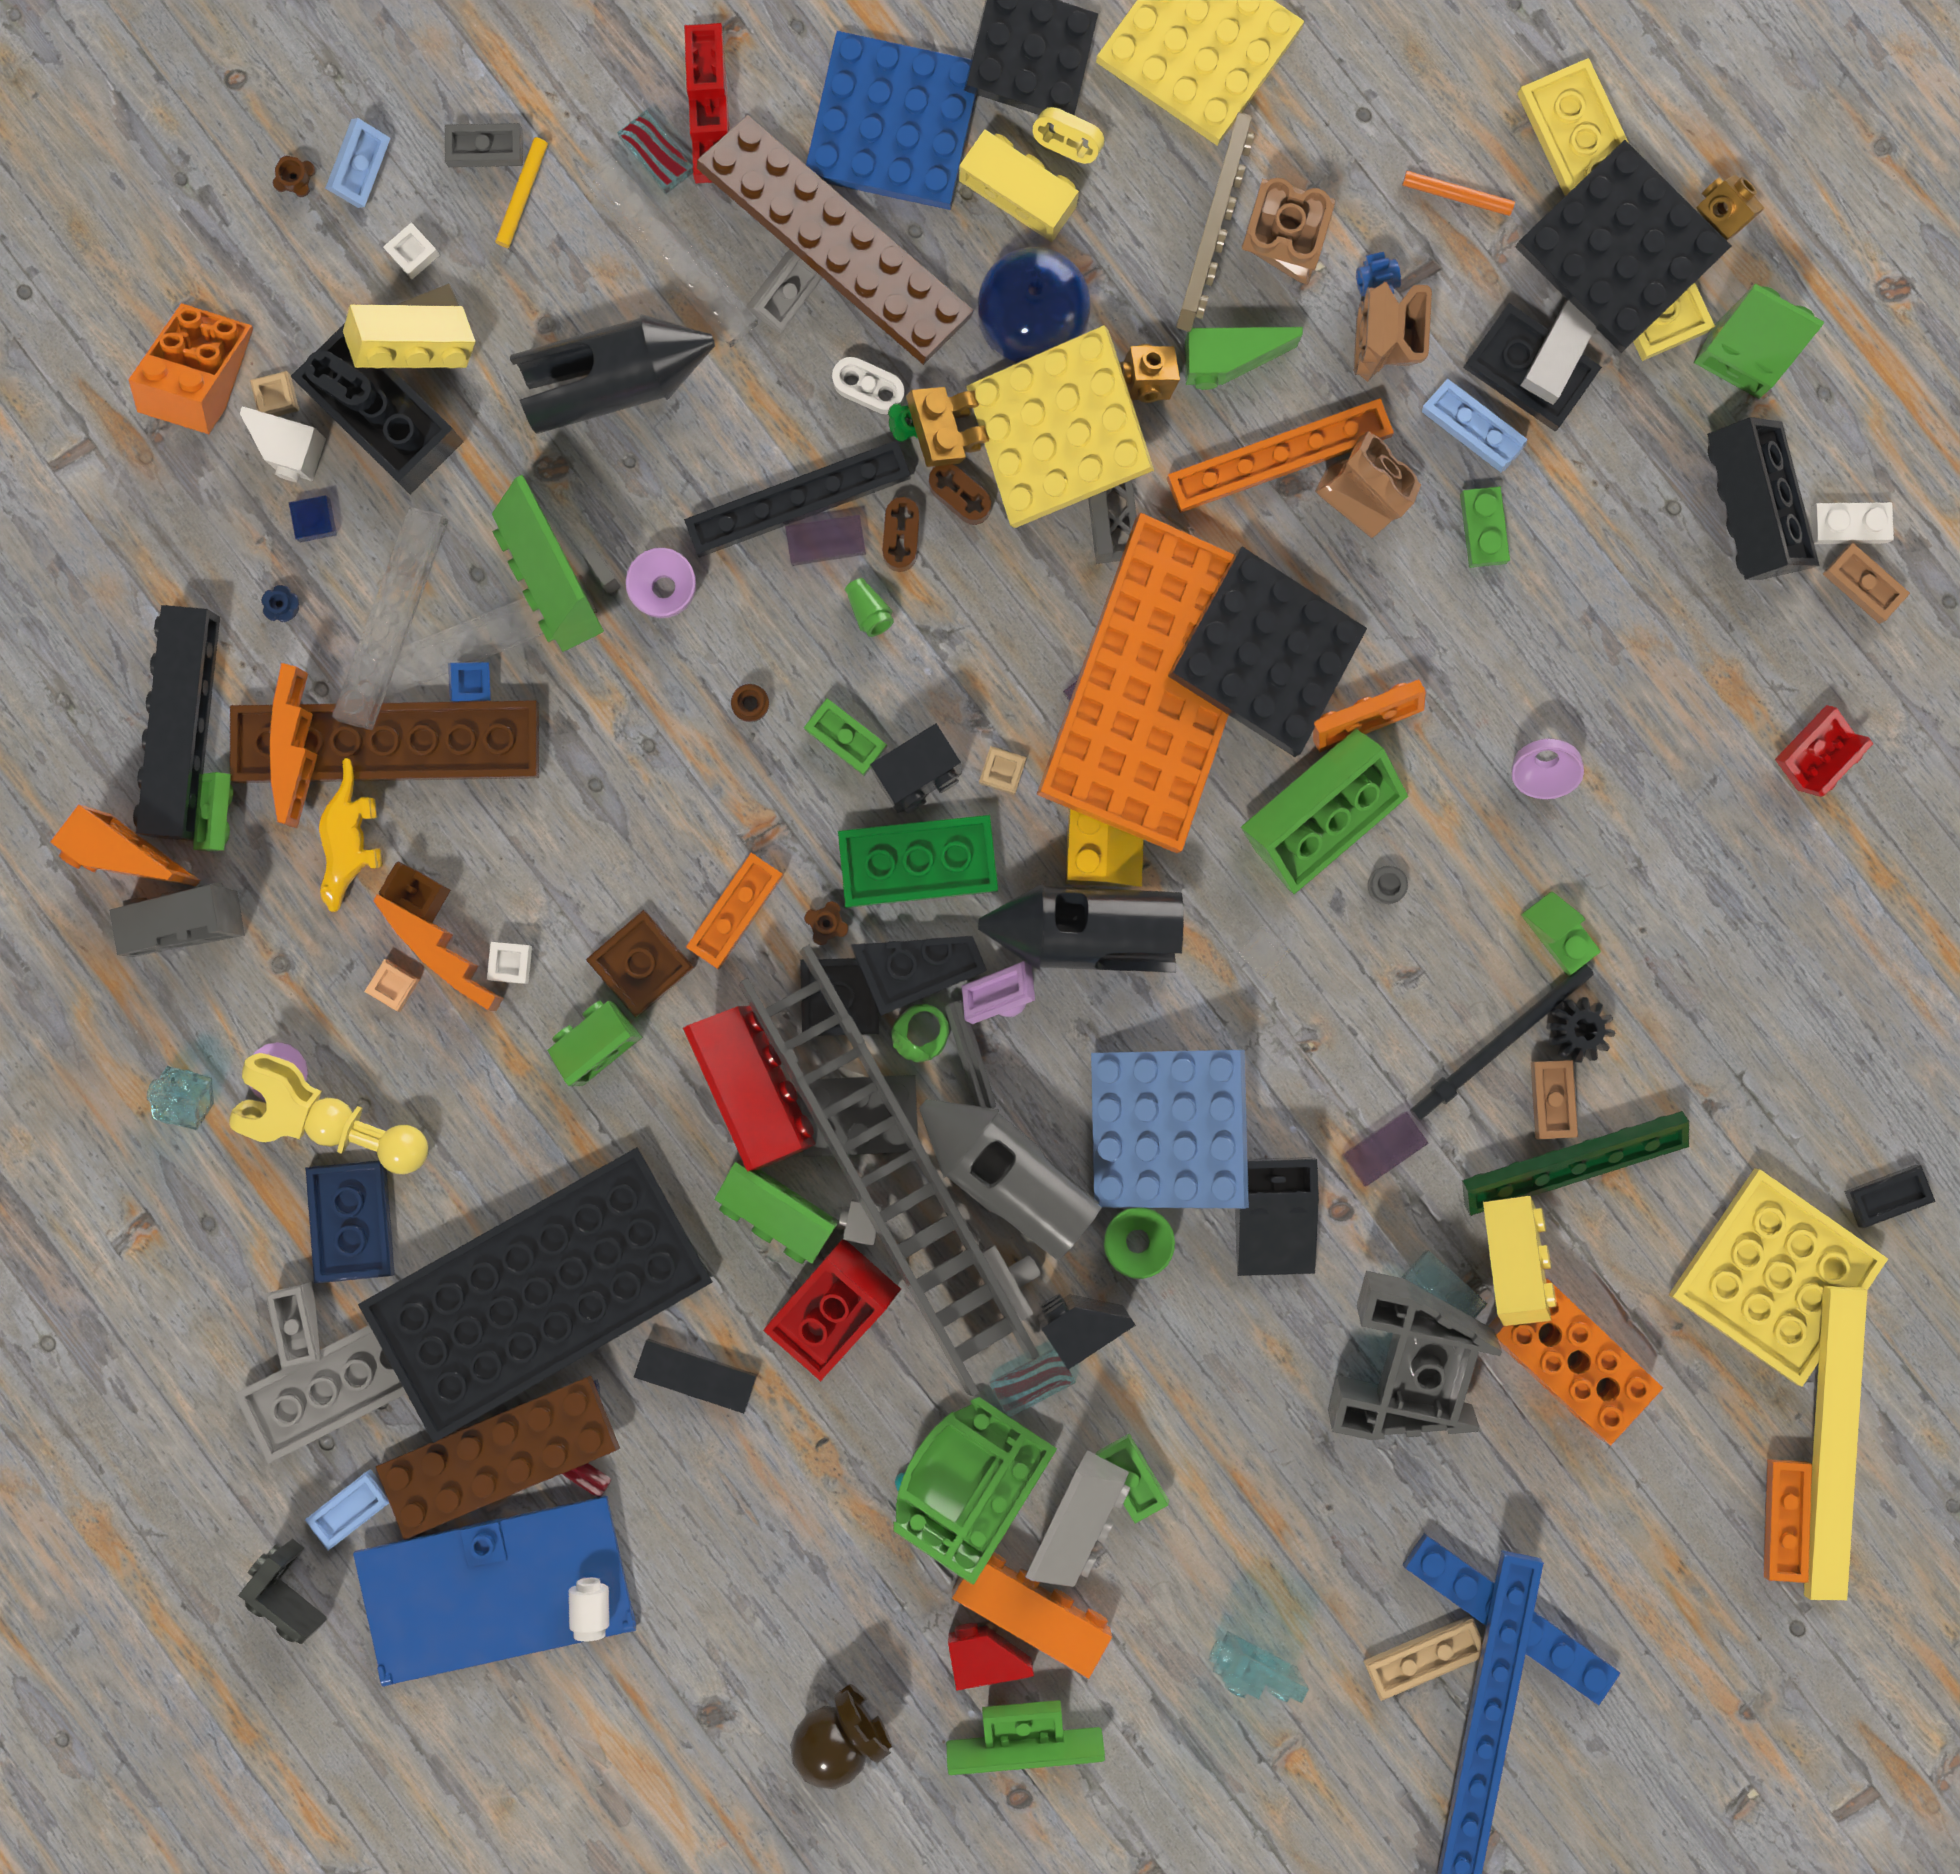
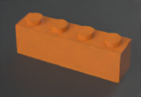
(1036, 1615)

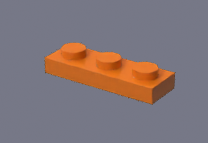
(1369, 714)
(734, 911)
(1787, 1520)

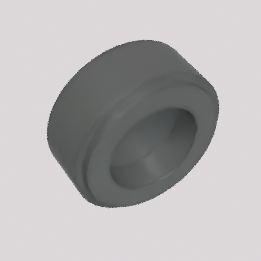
(1387, 885)

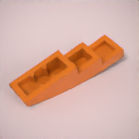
(289, 761)
(430, 944)

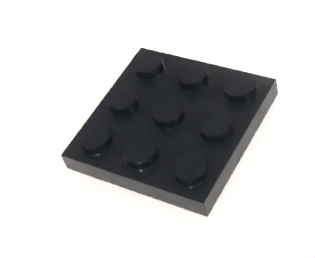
(1031, 54)

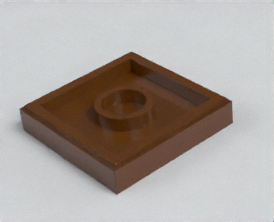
(640, 963)

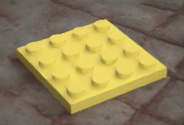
(1200, 56)
(1060, 427)
(1767, 1273)

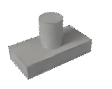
(1013, 1278)

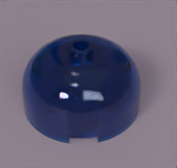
(1029, 324)

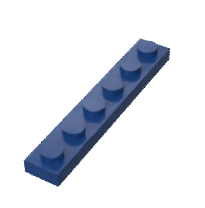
(1546, 1642)

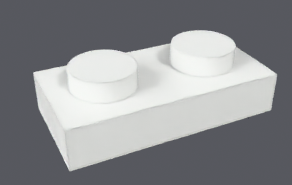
(1852, 523)

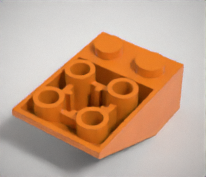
(191, 369)

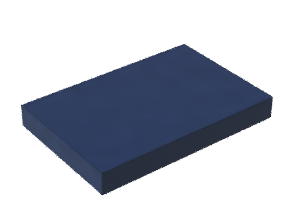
(349, 1221)

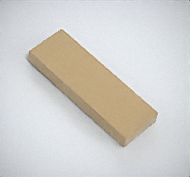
(1424, 1658)

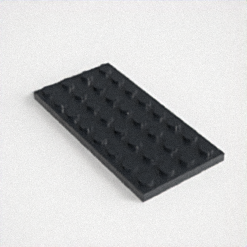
(535, 1294)

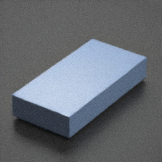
(348, 1510)

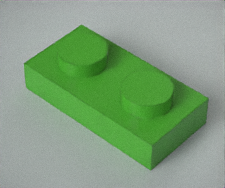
(1484, 527)
(845, 737)
(211, 822)
(1145, 1492)

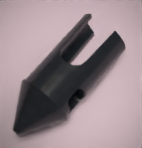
(623, 366)
(1091, 928)

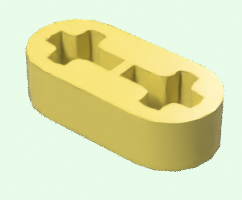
(1068, 135)

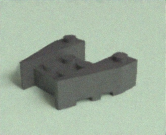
(1424, 1368)

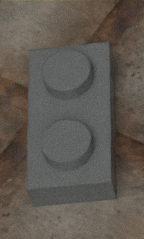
(483, 145)

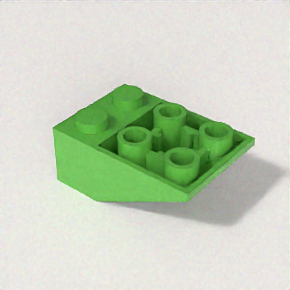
(1757, 340)

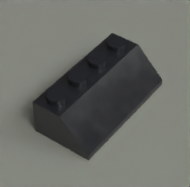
(1762, 499)

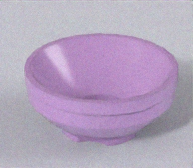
(649, 568)
(1548, 778)

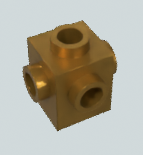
(1729, 205)
(1150, 372)

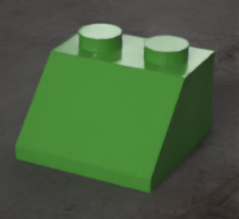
(593, 1043)

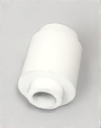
(589, 1609)

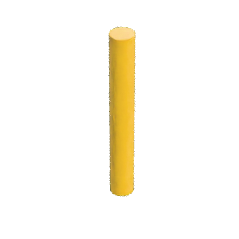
(521, 192)

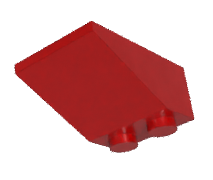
(832, 1309)

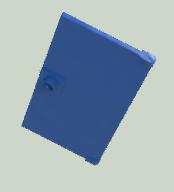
(488, 1589)

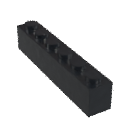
(176, 722)

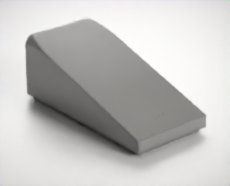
(294, 1325)

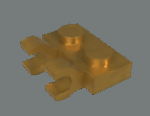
(936, 427)

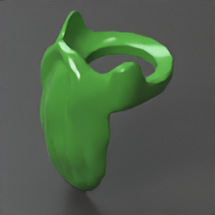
(906, 1047)

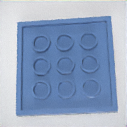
(1170, 1129)

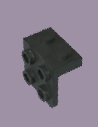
(273, 1599)

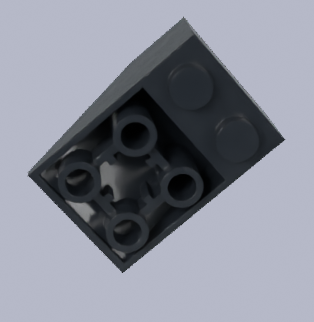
(1282, 1218)

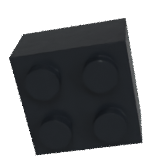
(917, 769)

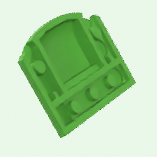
(968, 1486)

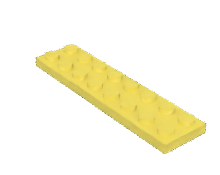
(1576, 136)

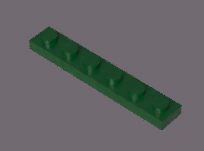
(1578, 1162)

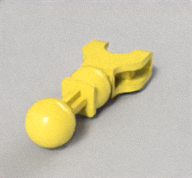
(295, 1108)

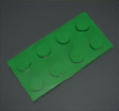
(917, 861)

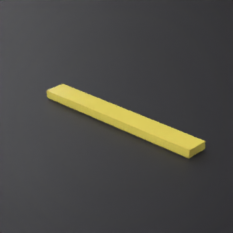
(1835, 1441)

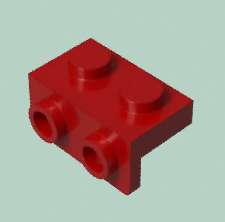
(1822, 753)

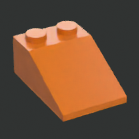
(105, 843)

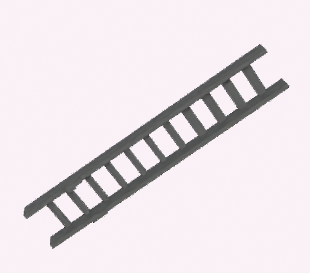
(953, 1220)

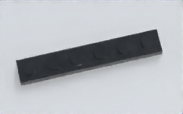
(797, 498)

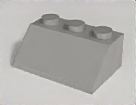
(1080, 1522)

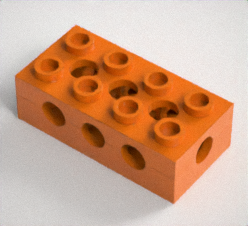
(1627, 1387)

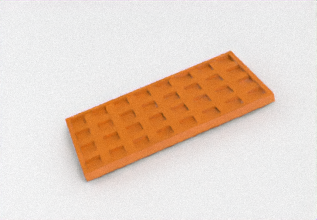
(1132, 736)

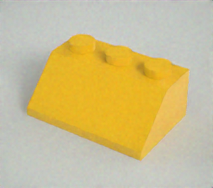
(1101, 854)

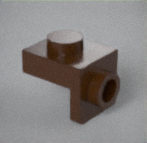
(414, 891)

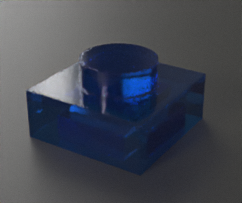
(312, 518)

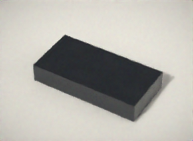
(1889, 1196)

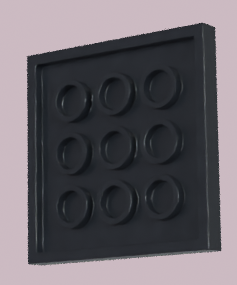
(1622, 246)
(1267, 652)

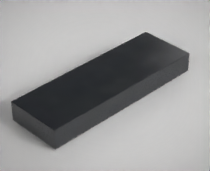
(695, 1376)

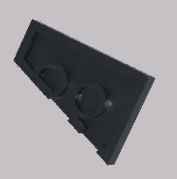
(914, 969)

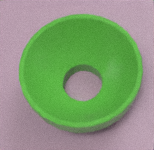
(1154, 1257)

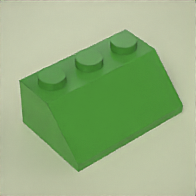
(775, 1212)

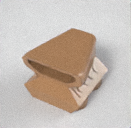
(1289, 227)
(1392, 330)
(1369, 486)

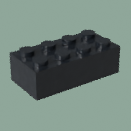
(396, 430)

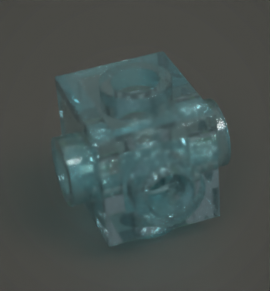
(181, 1097)

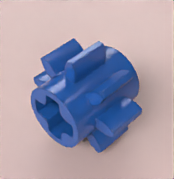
(1377, 271)

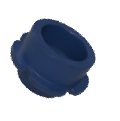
(287, 610)

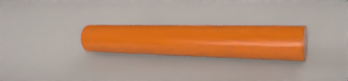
(1458, 193)

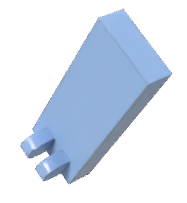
(1474, 425)

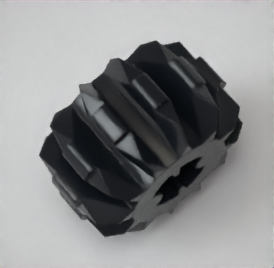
(1581, 1014)

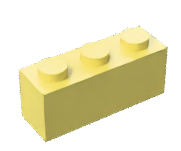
(1018, 184)
(408, 336)
(1519, 1261)

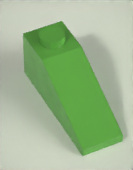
(1224, 354)

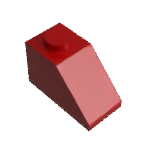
(985, 1657)

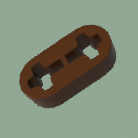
(954, 500)
(892, 534)

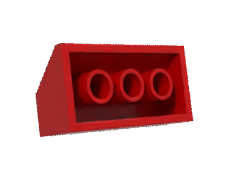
(750, 1087)

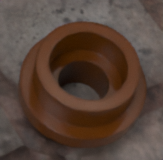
(747, 691)

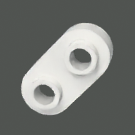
(869, 386)

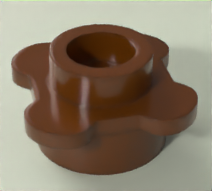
(286, 168)
(836, 927)

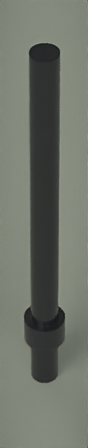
(1446, 1089)

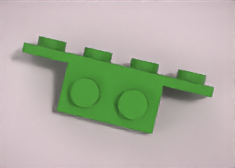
(1024, 1739)

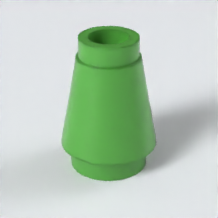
(868, 607)

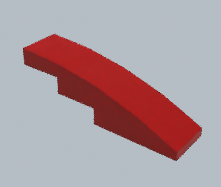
(706, 89)

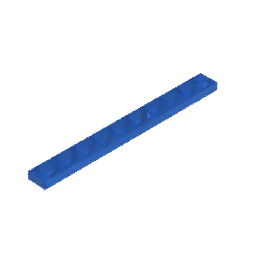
(1491, 1714)

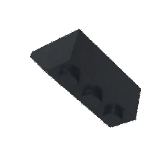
(1081, 1325)

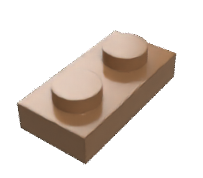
(1866, 583)
(1554, 1099)

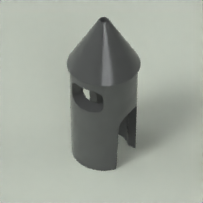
(1008, 1174)

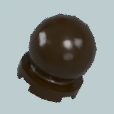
(835, 1741)

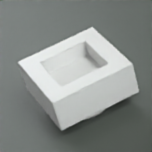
(411, 251)
(509, 963)

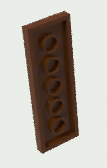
(497, 1457)

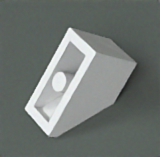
(285, 444)

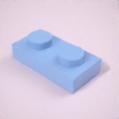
(357, 163)

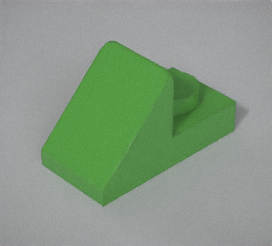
(1561, 932)

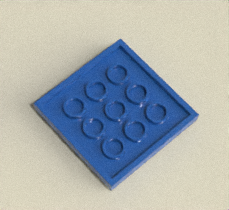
(892, 120)

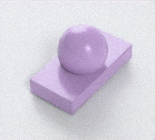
(999, 993)

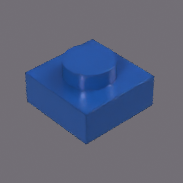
(469, 681)

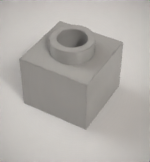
(857, 1224)

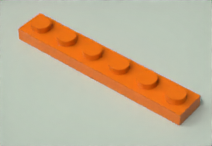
(1277, 456)

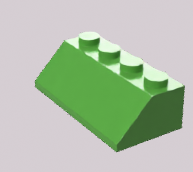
(544, 568)
(1325, 810)

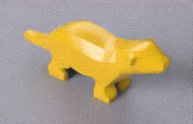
(344, 840)

